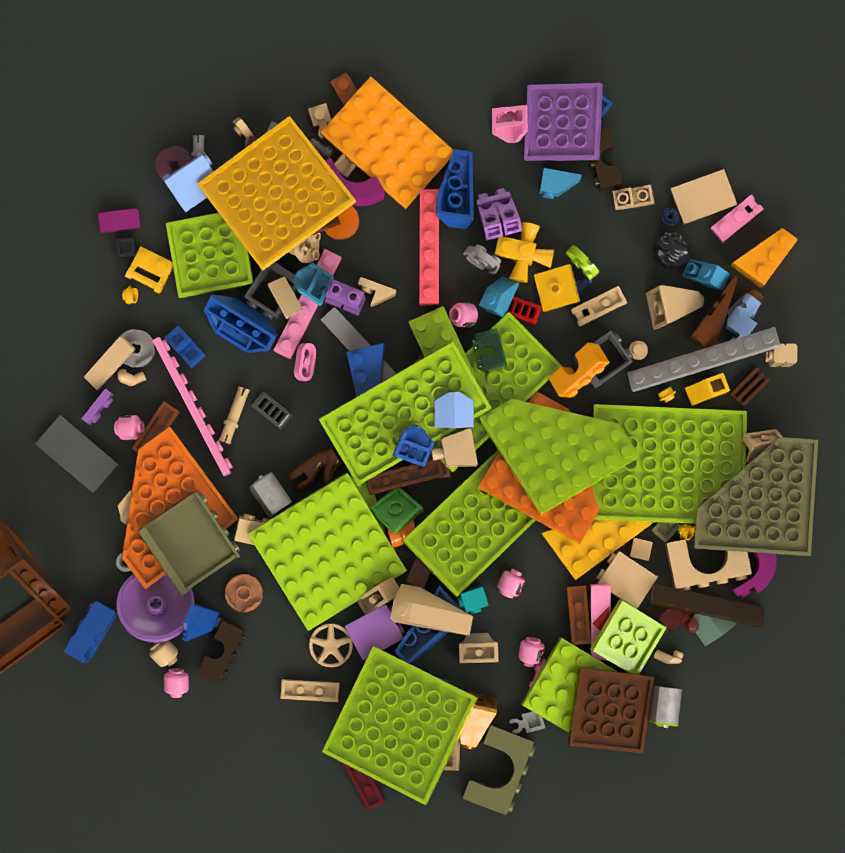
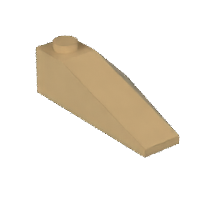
(423, 609)

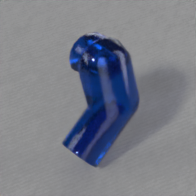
(581, 284)

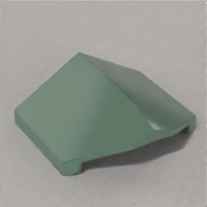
(711, 628)

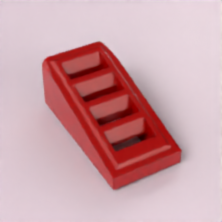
(525, 318)

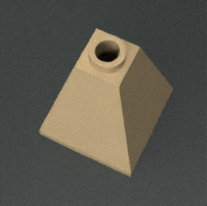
(671, 303)

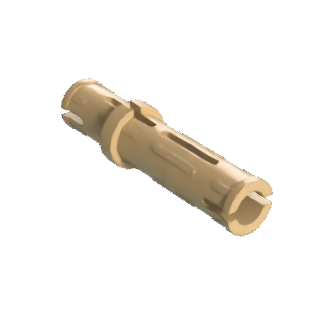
(234, 415)

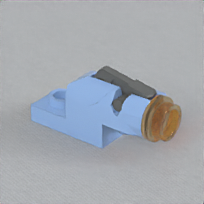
(740, 314)

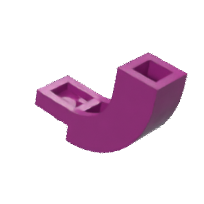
(365, 193)
(762, 576)

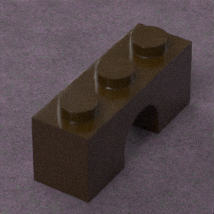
(605, 176)
(231, 637)

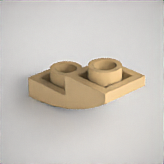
(633, 197)

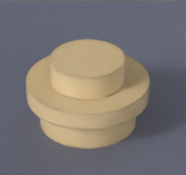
(638, 350)

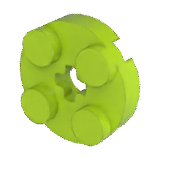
(581, 261)

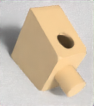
(457, 450)

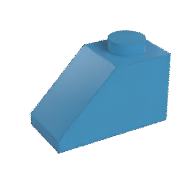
(557, 182)
(499, 296)

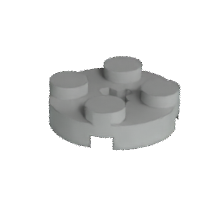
(479, 258)
(147, 348)

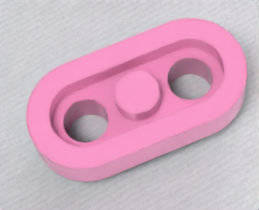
(305, 362)

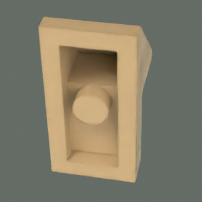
(381, 292)

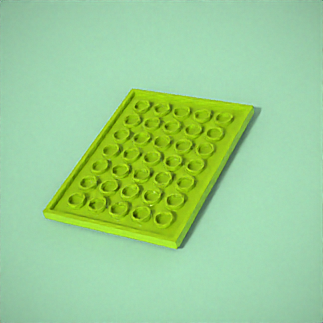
(680, 462)

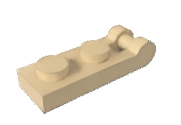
(599, 306)

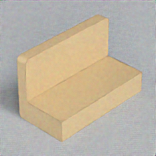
(759, 441)

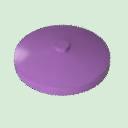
(153, 612)

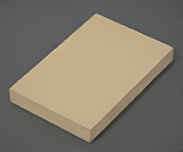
(703, 196)

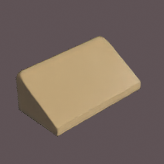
(285, 297)

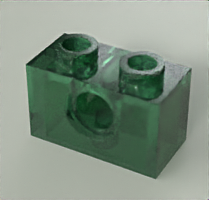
(489, 339)

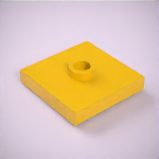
(557, 288)

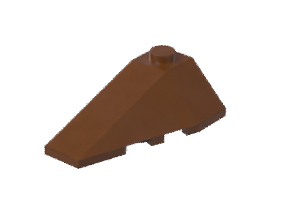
(711, 325)

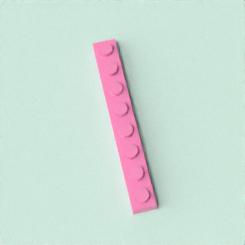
(197, 413)

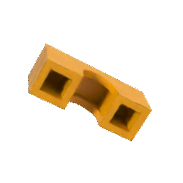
(591, 362)

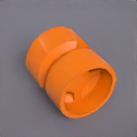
(397, 539)

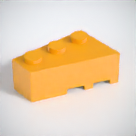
(765, 258)

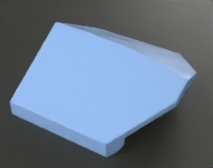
(453, 411)

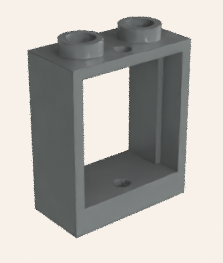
(253, 303)
(624, 353)

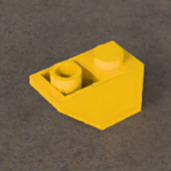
(707, 389)

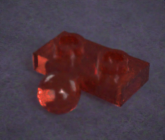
(673, 618)

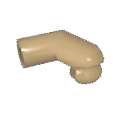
(129, 379)
(669, 659)

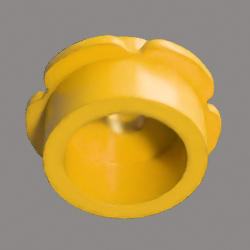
(130, 295)
(666, 394)
(686, 531)

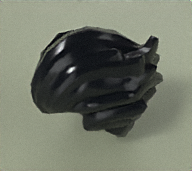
(671, 250)

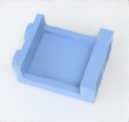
(184, 181)

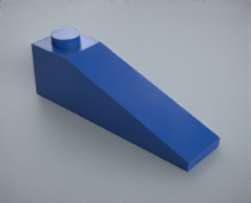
(200, 621)

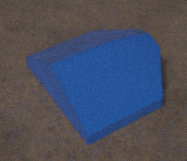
(414, 446)

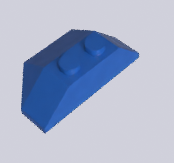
(240, 324)

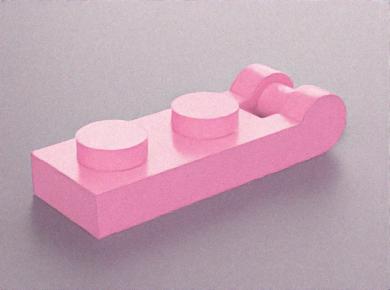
(736, 219)

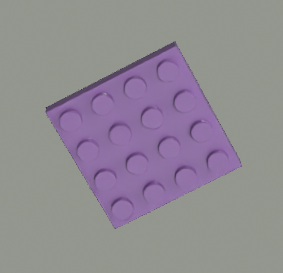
(563, 122)

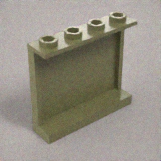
(189, 542)

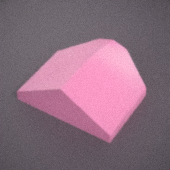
(510, 123)

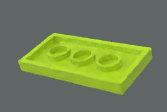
(434, 332)

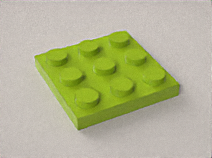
(628, 638)

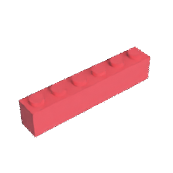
(429, 248)

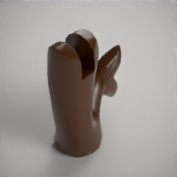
(312, 466)

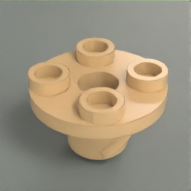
(308, 249)

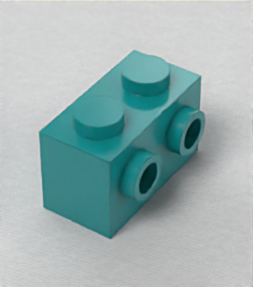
(473, 599)

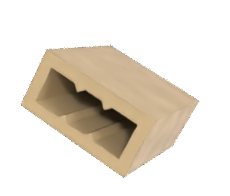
(626, 579)

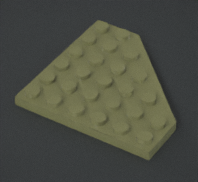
(765, 504)

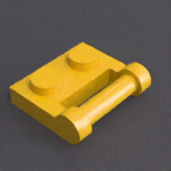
(153, 264)

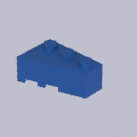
(91, 632)

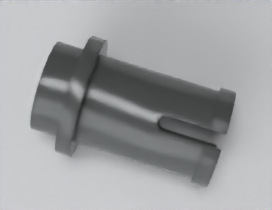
(323, 150)

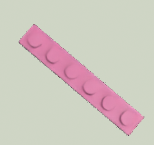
(299, 322)

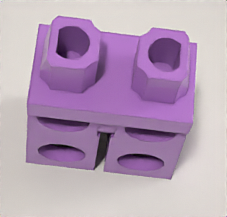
(497, 207)
(342, 294)

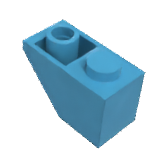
(706, 274)

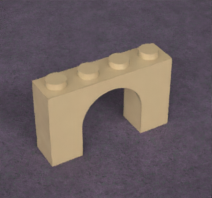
(685, 575)

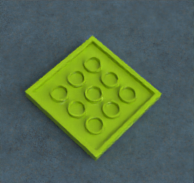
(207, 256)
(555, 685)

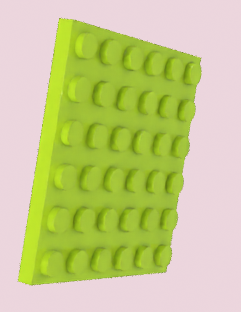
(326, 551)
(399, 725)

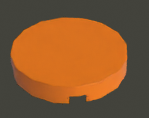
(349, 224)

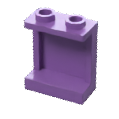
(375, 630)

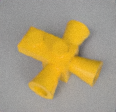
(523, 252)

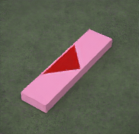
(599, 611)

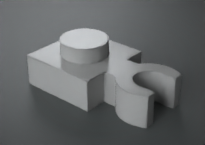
(530, 721)

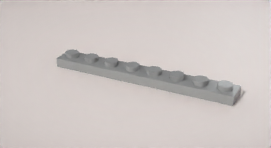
(704, 359)

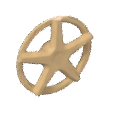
(330, 645)

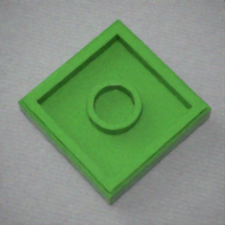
(396, 510)

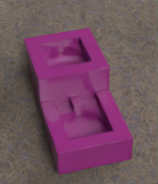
(118, 220)

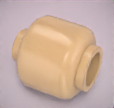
(163, 653)

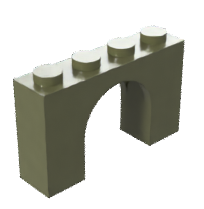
(500, 797)

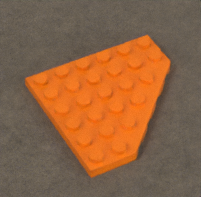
(163, 478)
(569, 518)

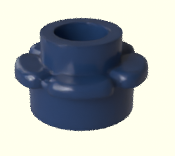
(666, 220)

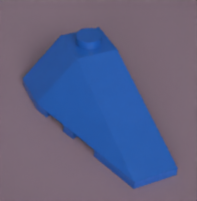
(455, 194)

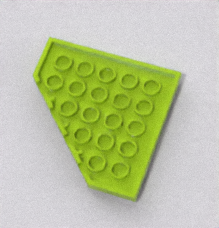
(556, 450)

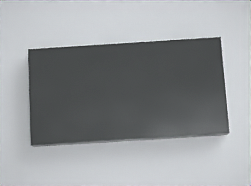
(76, 454)

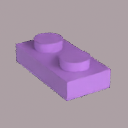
(102, 401)

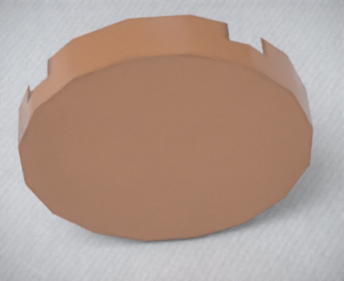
(243, 593)

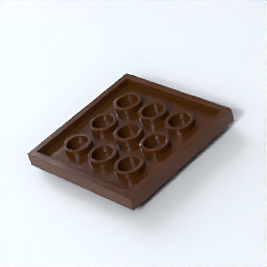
(610, 710)

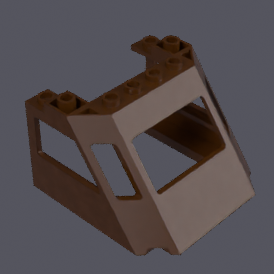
(37, 619)

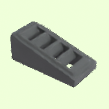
(283, 420)

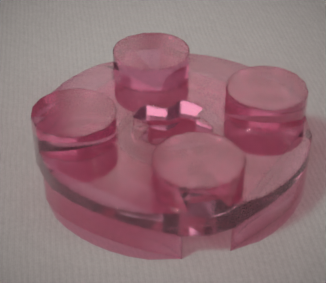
(169, 156)

